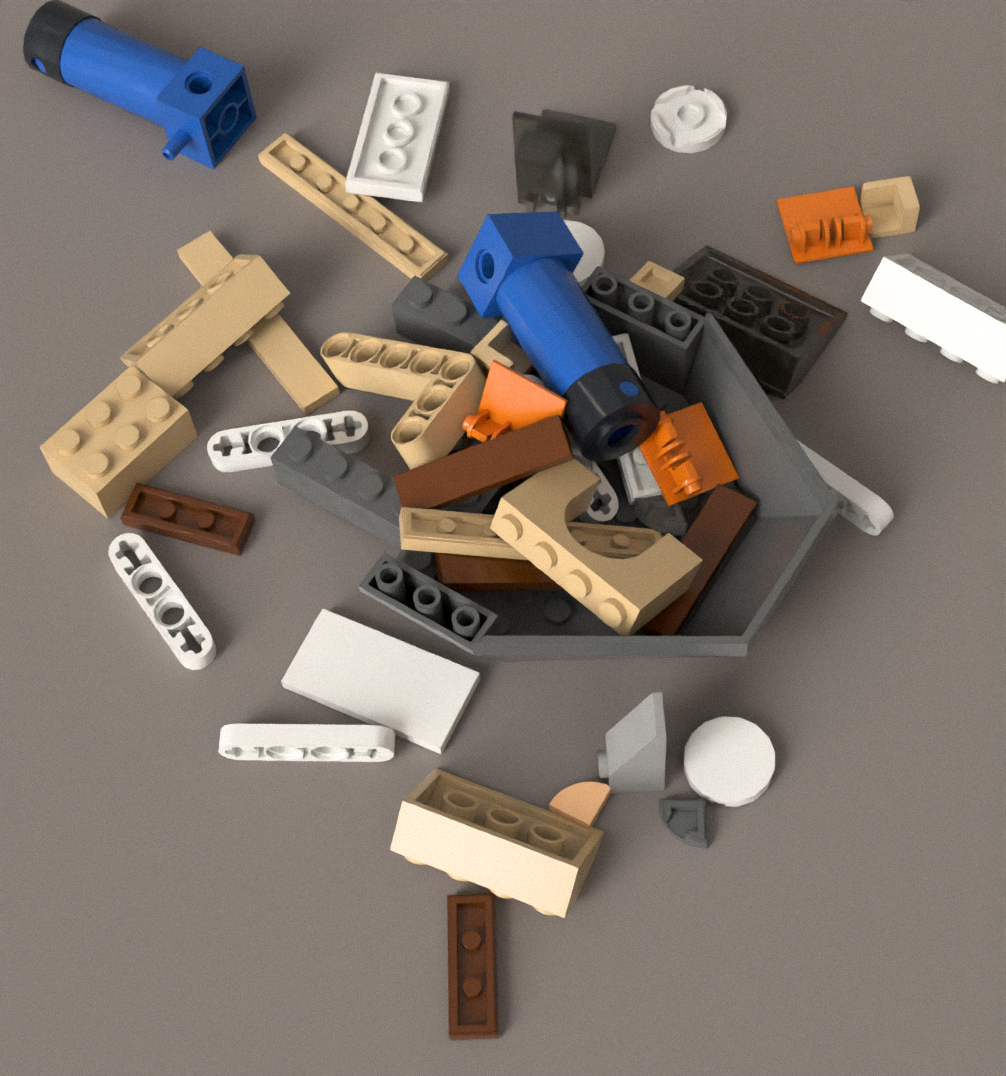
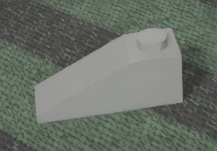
(636, 749)

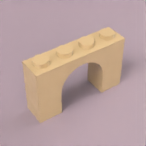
(615, 590)

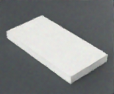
(398, 137)
(381, 680)

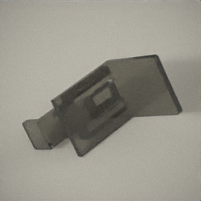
(559, 158)

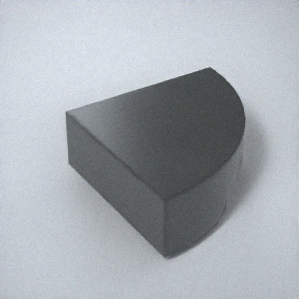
(659, 517)
(685, 820)

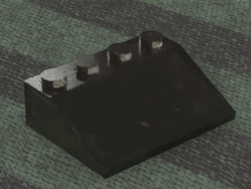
(765, 319)

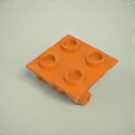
(825, 225)
(510, 404)
(687, 455)

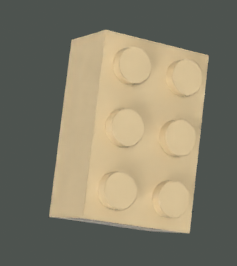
(119, 441)

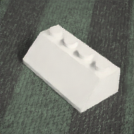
(941, 311)

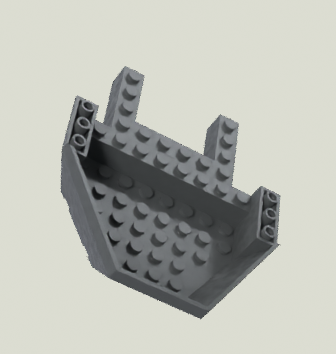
(681, 364)

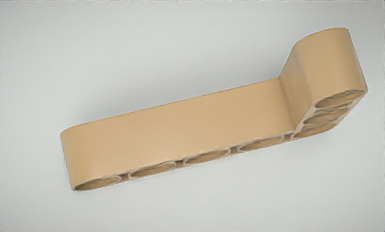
(438, 380)

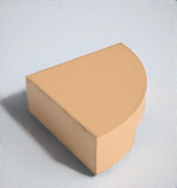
(581, 802)

